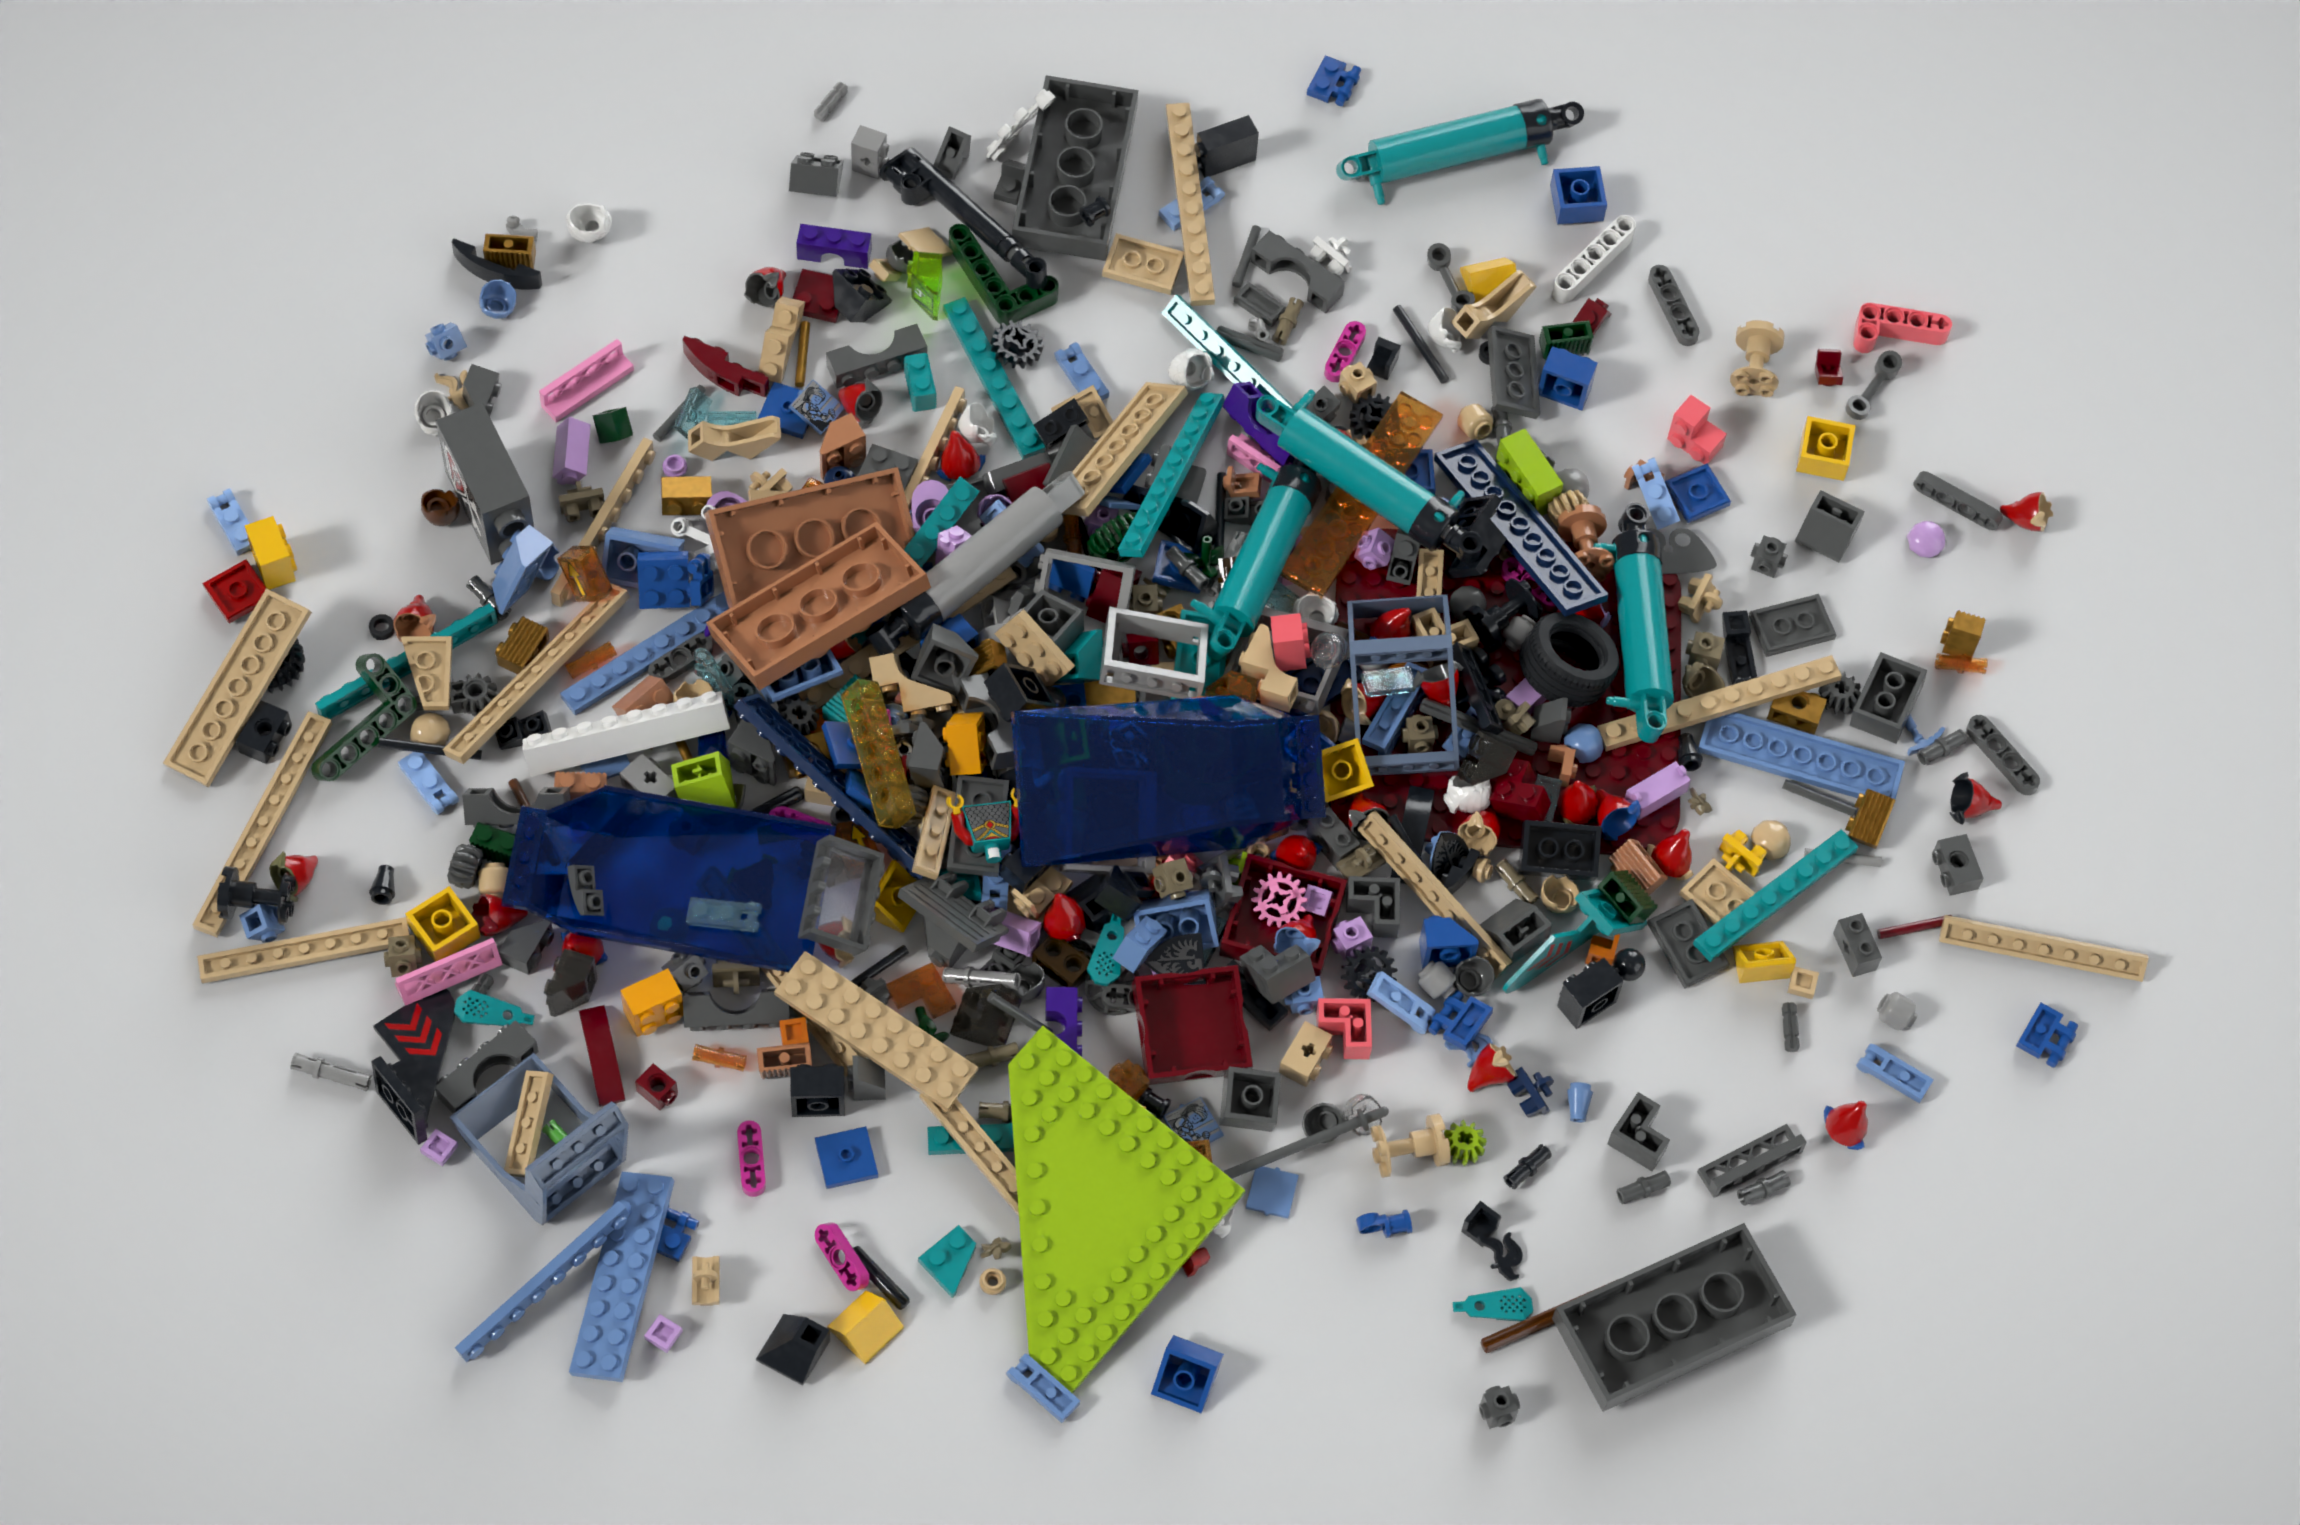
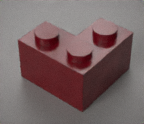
(1106, 593)
(1517, 796)

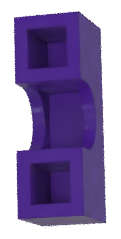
(852, 246)
(1063, 1007)

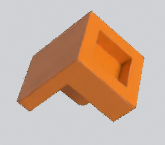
(1602, 948)
(793, 1031)

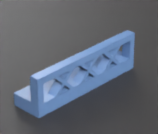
(1391, 717)

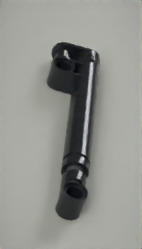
(918, 179)

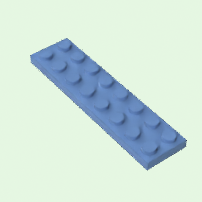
(1800, 756)
(622, 1279)

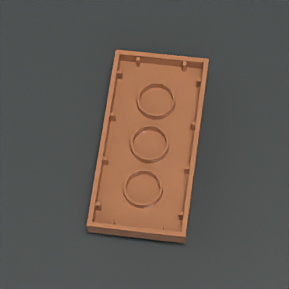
(781, 532)
(818, 605)

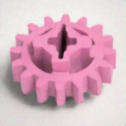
(1275, 889)

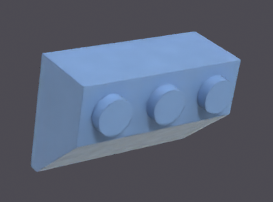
(622, 550)
(519, 566)
(803, 678)
(1183, 916)

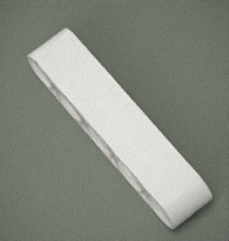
(1589, 267)

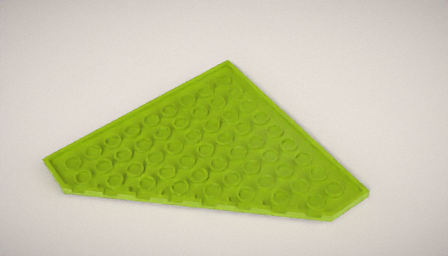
(1102, 1205)

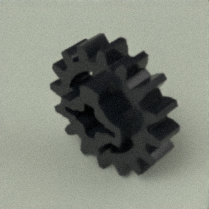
(1016, 344)
(1373, 412)
(1366, 964)

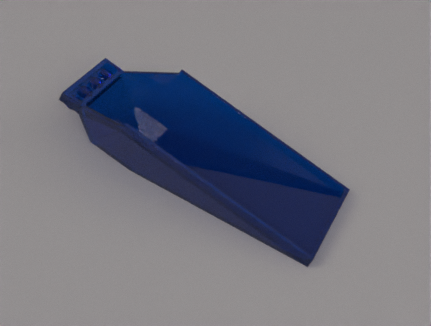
(1161, 777)
(654, 857)

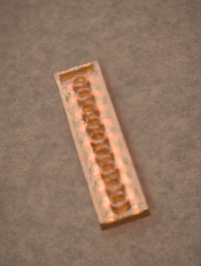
(1345, 519)

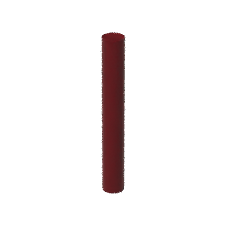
(1910, 927)

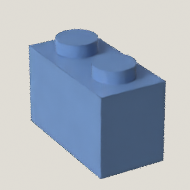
(1139, 944)

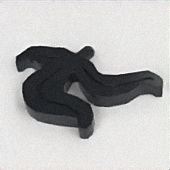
(1504, 1264)

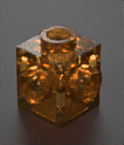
(1129, 1078)

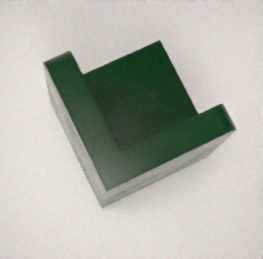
(612, 425)

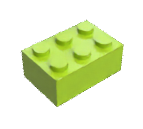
(1529, 469)

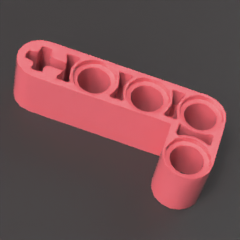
(1931, 328)

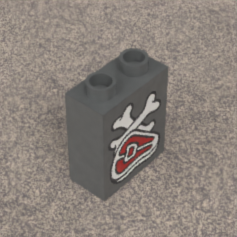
(484, 478)

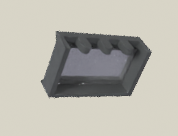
(842, 895)

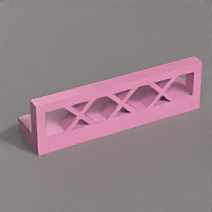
(586, 381)
(1250, 454)
(448, 971)

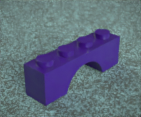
(1241, 407)

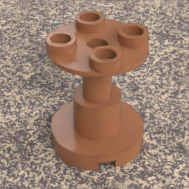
(1583, 529)

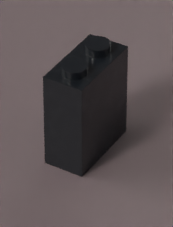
(1226, 146)

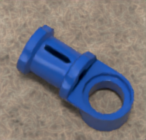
(1389, 1224)

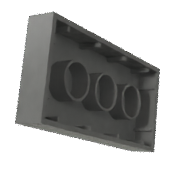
(1072, 160)
(1673, 1317)

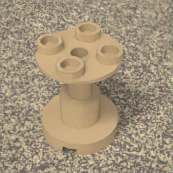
(1759, 342)
(1420, 1143)

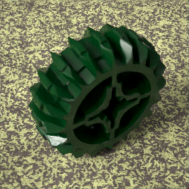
(1107, 538)

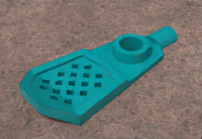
(1108, 947)
(494, 1011)
(1493, 1306)

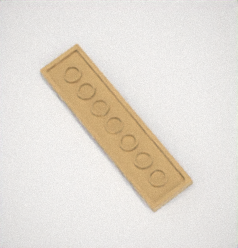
(1124, 442)
(237, 687)
(876, 1031)

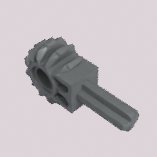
(462, 691)

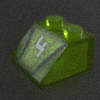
(925, 281)

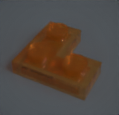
(925, 985)

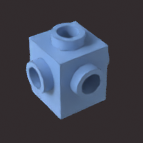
(445, 341)
(261, 923)
(1305, 999)

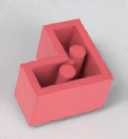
(1693, 431)
(1290, 642)
(1348, 1019)

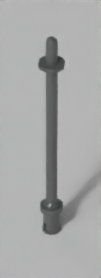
(1361, 1120)

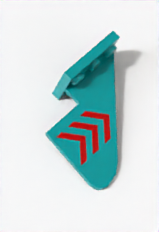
(1601, 918)

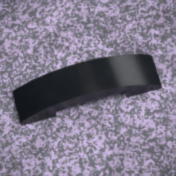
(520, 278)
(1738, 646)
(1416, 818)

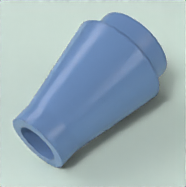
(1579, 1100)

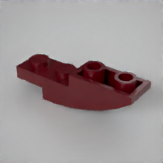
(715, 366)

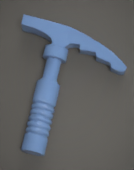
(1918, 738)

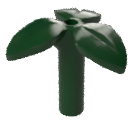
(1208, 557)
(928, 1025)

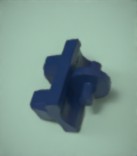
(1534, 1103)

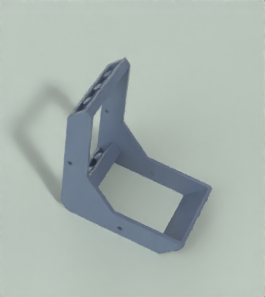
(1401, 651)
(564, 1169)

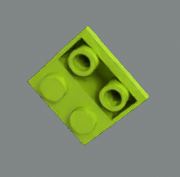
(705, 780)

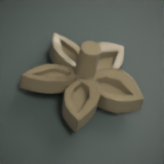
(1162, 590)
(1699, 802)
(996, 1248)

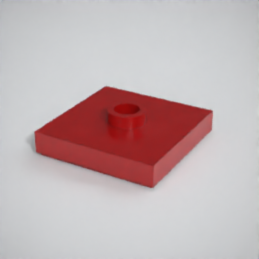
(235, 590)

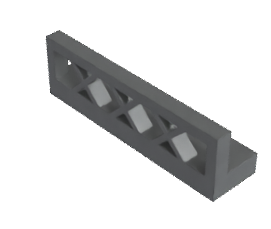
(1755, 1165)

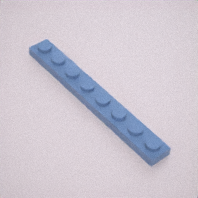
(637, 660)
(535, 1288)

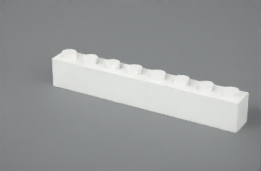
(626, 733)

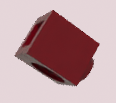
(1149, 656)
(653, 1077)

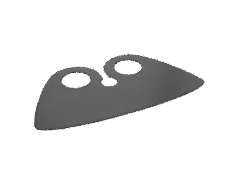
(1685, 559)

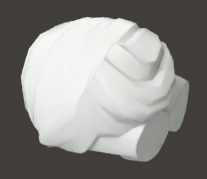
(588, 222)
(1188, 367)
(1317, 609)
(1467, 797)

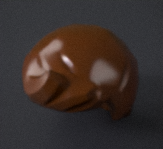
(440, 507)

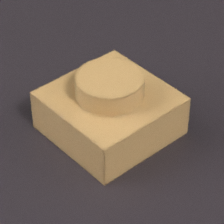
(884, 271)
(1803, 982)

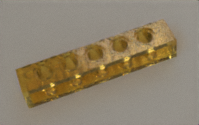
(878, 754)

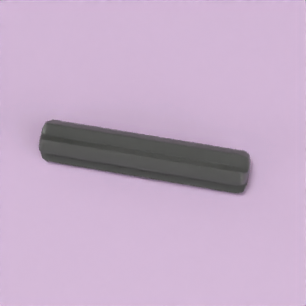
(1251, 344)

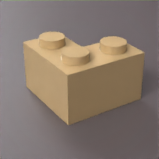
(1429, 623)

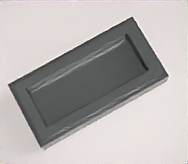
(1259, 304)

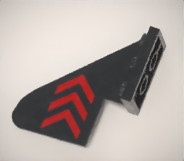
(419, 1040)

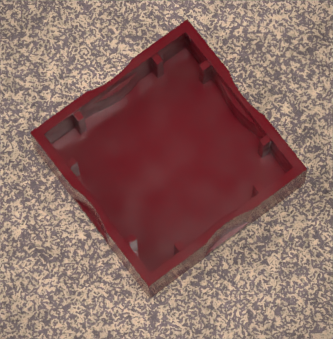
(1247, 931)
(1191, 1028)

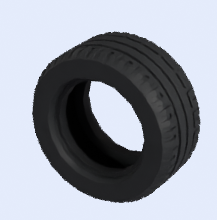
(1582, 641)

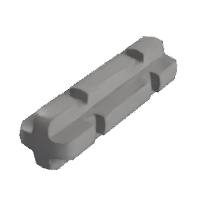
(830, 101)

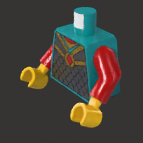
(986, 826)

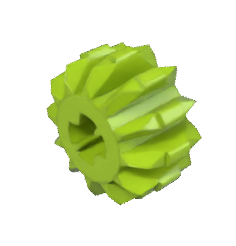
(1468, 1135)

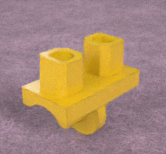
(1739, 856)

